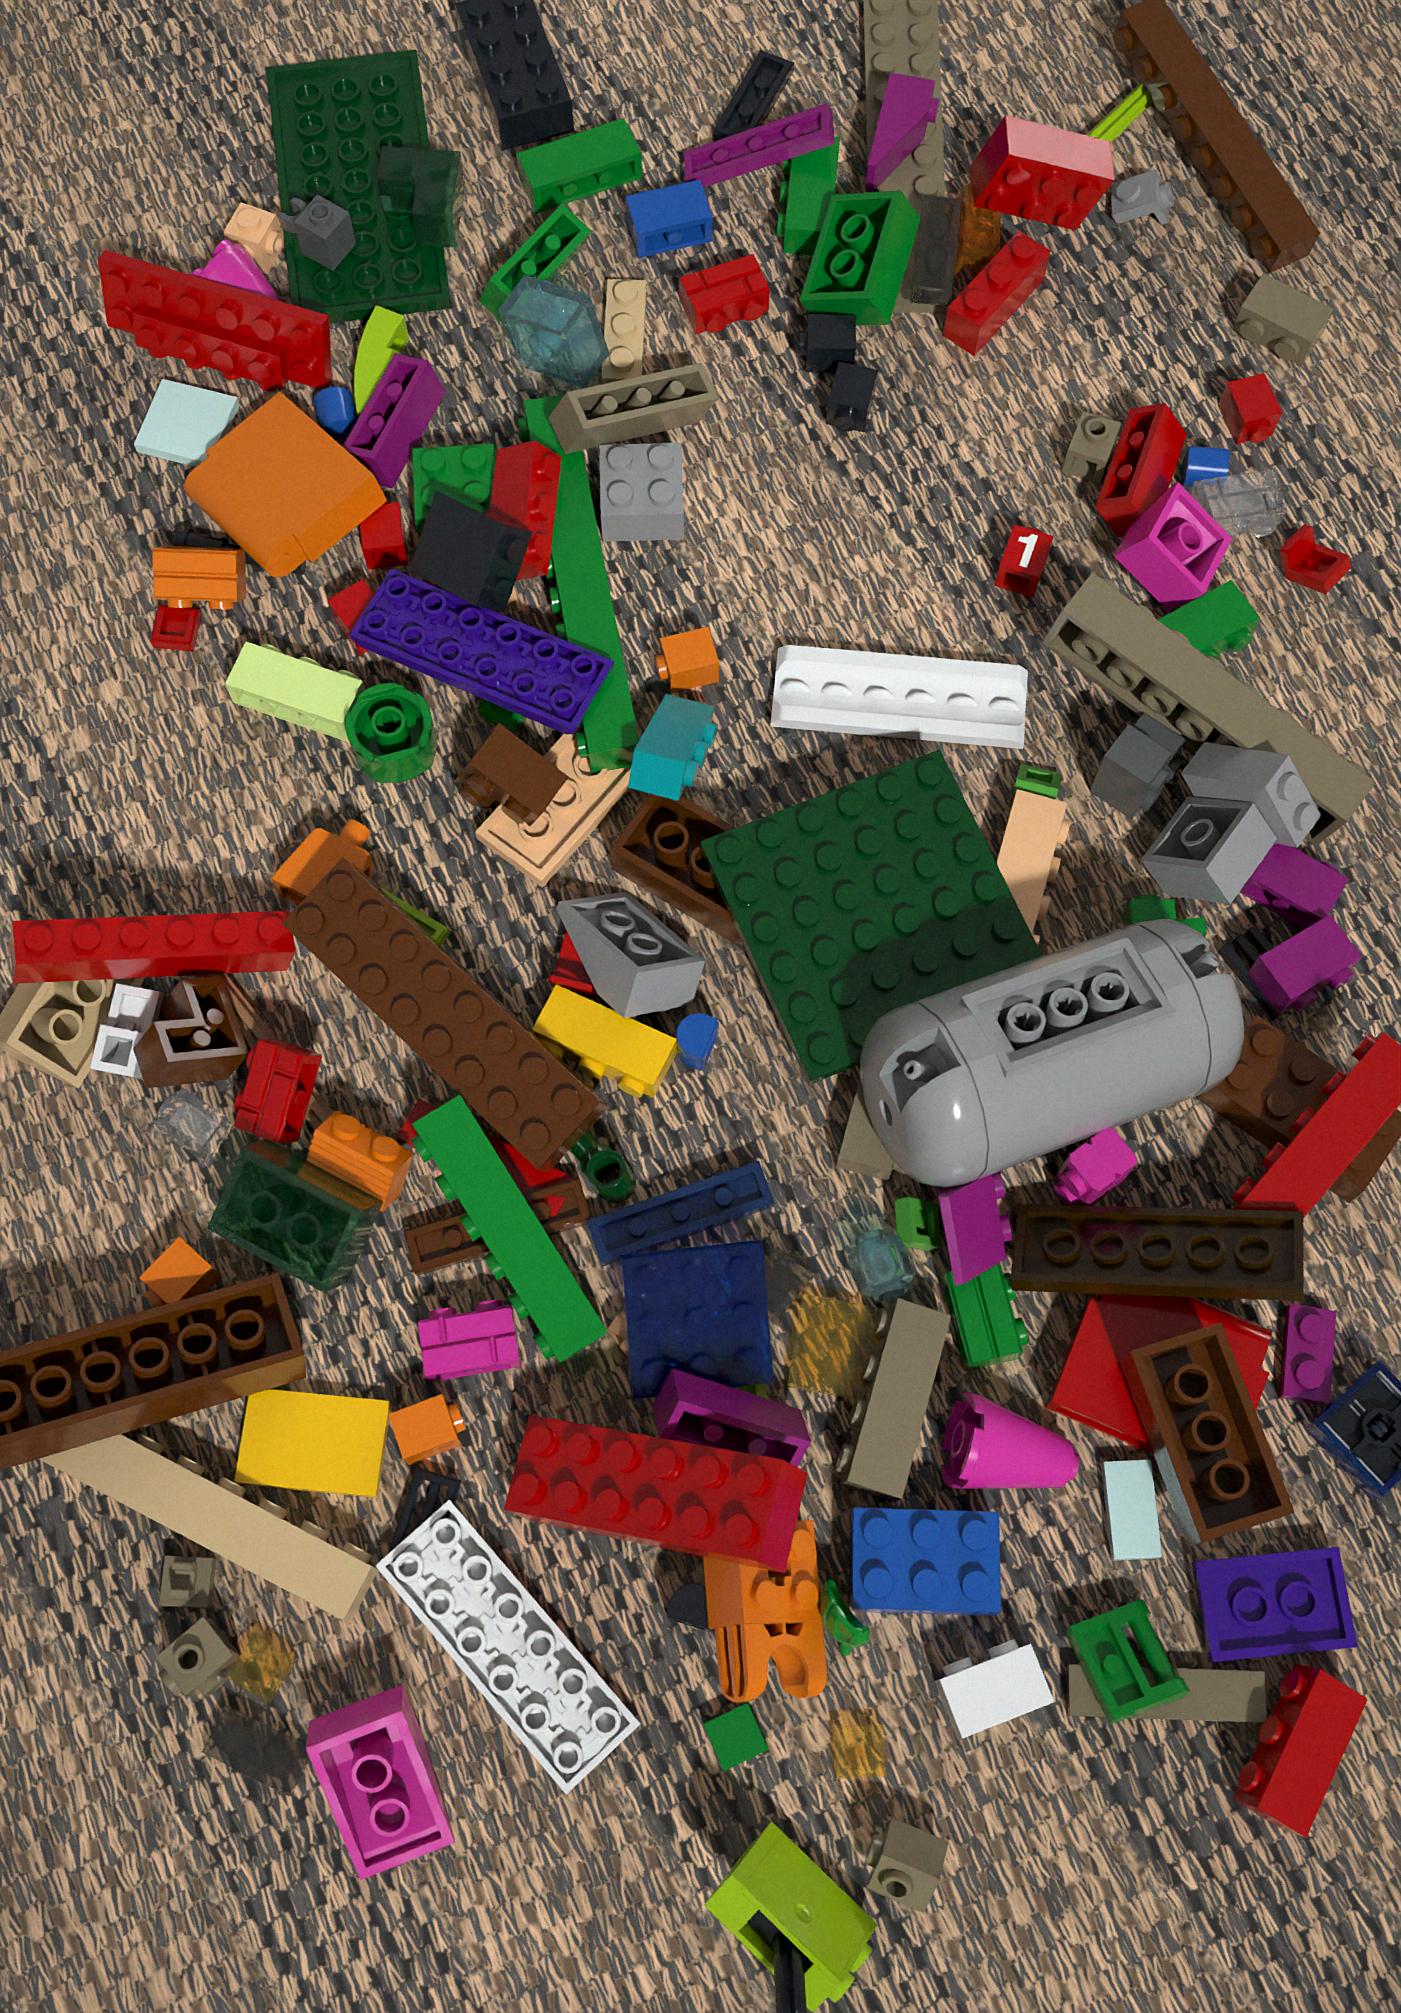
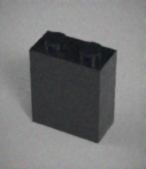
(470, 551)

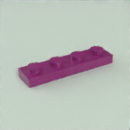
(760, 146)

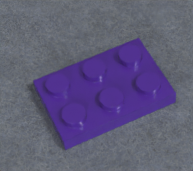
(1274, 1604)

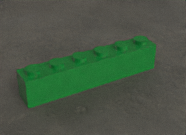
(509, 1230)

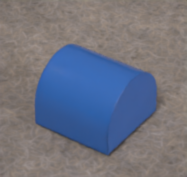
(335, 411)
(1204, 464)
(696, 1039)

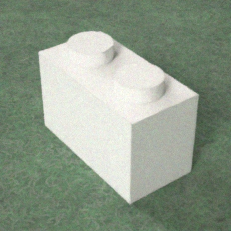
(993, 1689)

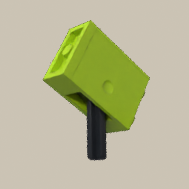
(793, 1921)

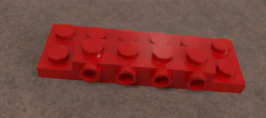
(215, 324)

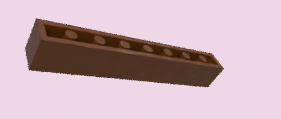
(1215, 134)

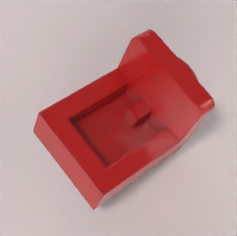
(1312, 563)

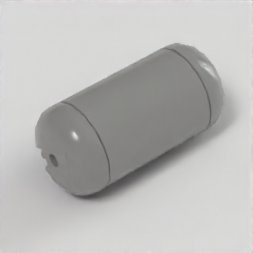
(1050, 1052)

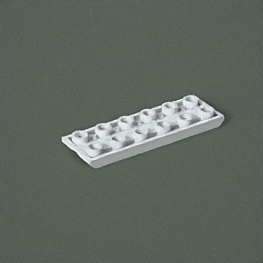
(900, 696)
(508, 1646)

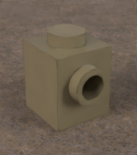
(1092, 447)
(197, 1660)
(906, 1864)

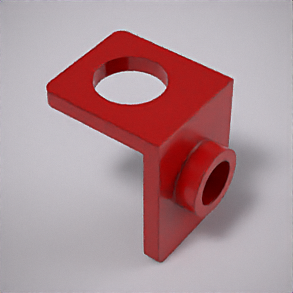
(571, 971)

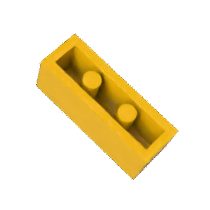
(605, 1042)

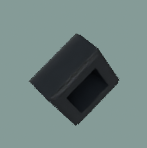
(689, 1606)

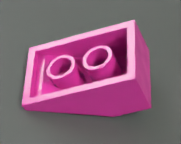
(379, 1782)

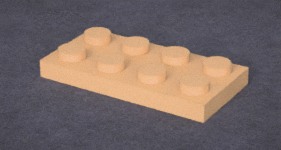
(566, 821)

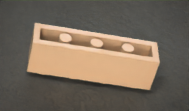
(1028, 852)

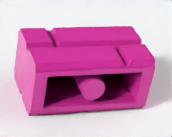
(1094, 1169)
(469, 1341)

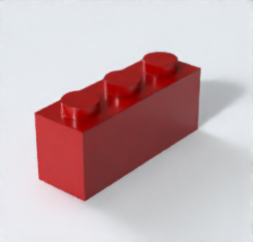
(996, 293)
(1140, 465)
(527, 494)
(1299, 1749)

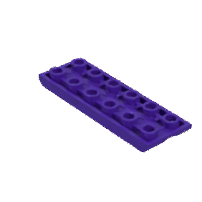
(481, 652)

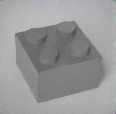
(641, 492)
(1209, 849)

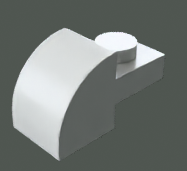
(129, 1018)

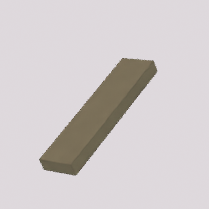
(1212, 1696)

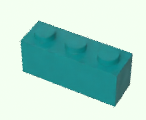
(673, 747)

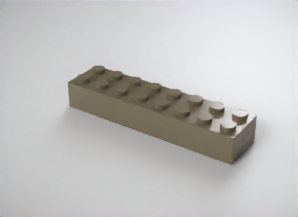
(1195, 696)

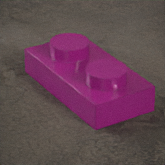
(1307, 1354)

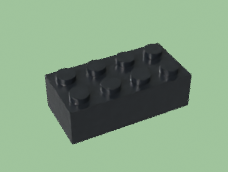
(515, 70)

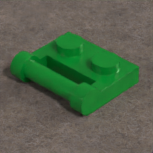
(1114, 1667)

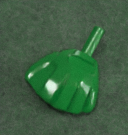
(840, 1620)

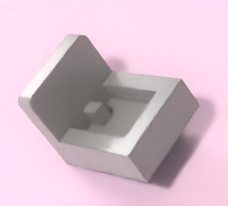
(1140, 197)

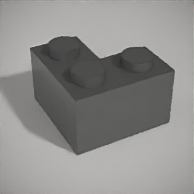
(1138, 766)

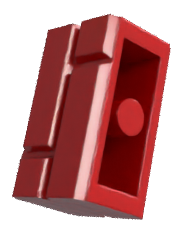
(724, 294)
(276, 1090)

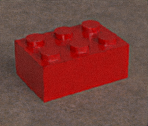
(1041, 173)

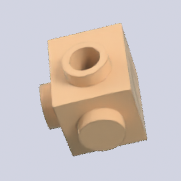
(257, 233)

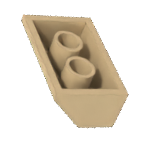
(58, 1024)

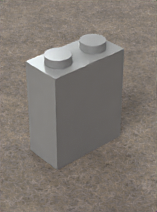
(1257, 778)

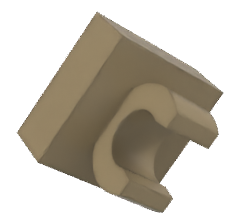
(187, 1582)

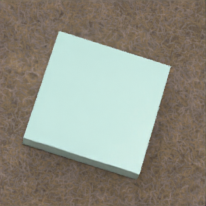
(185, 422)

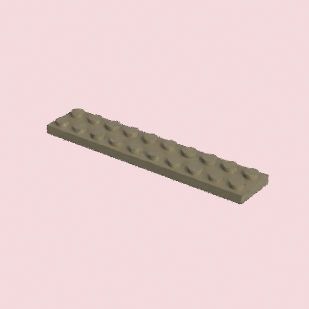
(905, 41)

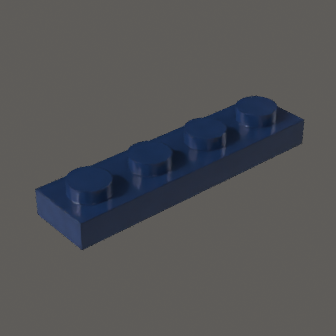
(680, 1213)

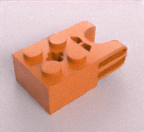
(768, 1615)

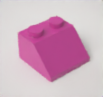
(1174, 548)

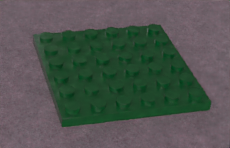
(866, 906)

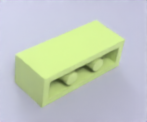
(293, 689)

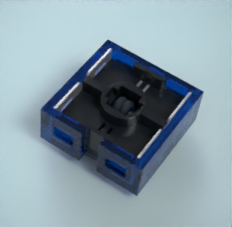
(1364, 1430)

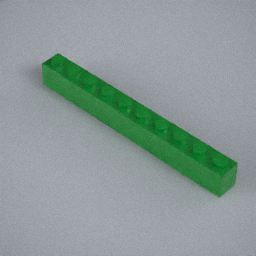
(584, 597)

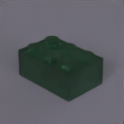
(294, 1215)

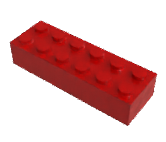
(658, 1492)

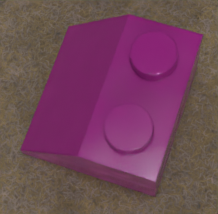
(974, 1226)

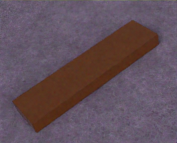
(448, 1243)

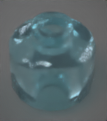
(881, 1266)

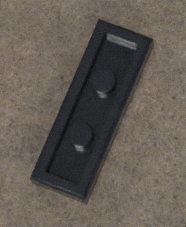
(755, 95)

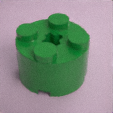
(391, 733)

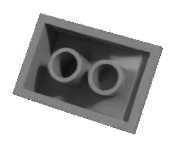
(631, 954)

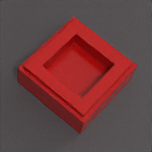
(176, 628)

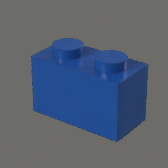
(669, 218)

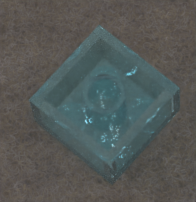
(554, 331)

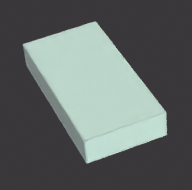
(1131, 1510)

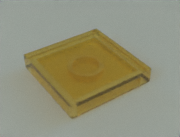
(832, 1347)

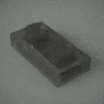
(257, 1750)

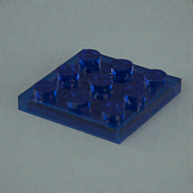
(698, 1315)

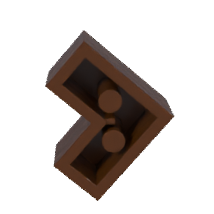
(512, 775)
(197, 1038)

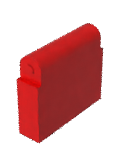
(1091, 1379)

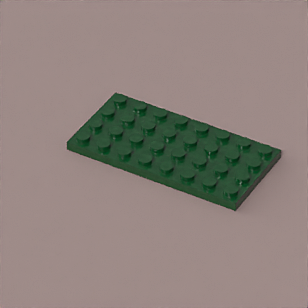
(329, 144)

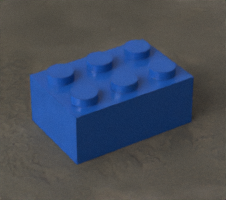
(924, 1562)

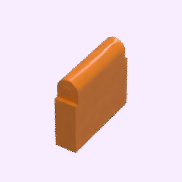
(283, 487)

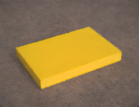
(313, 1442)

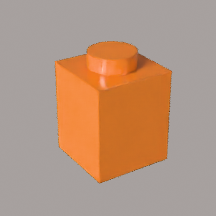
(687, 660)
(178, 1275)
(427, 1428)

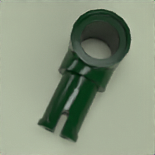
(598, 1161)

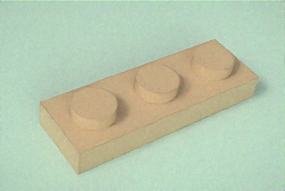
(624, 329)

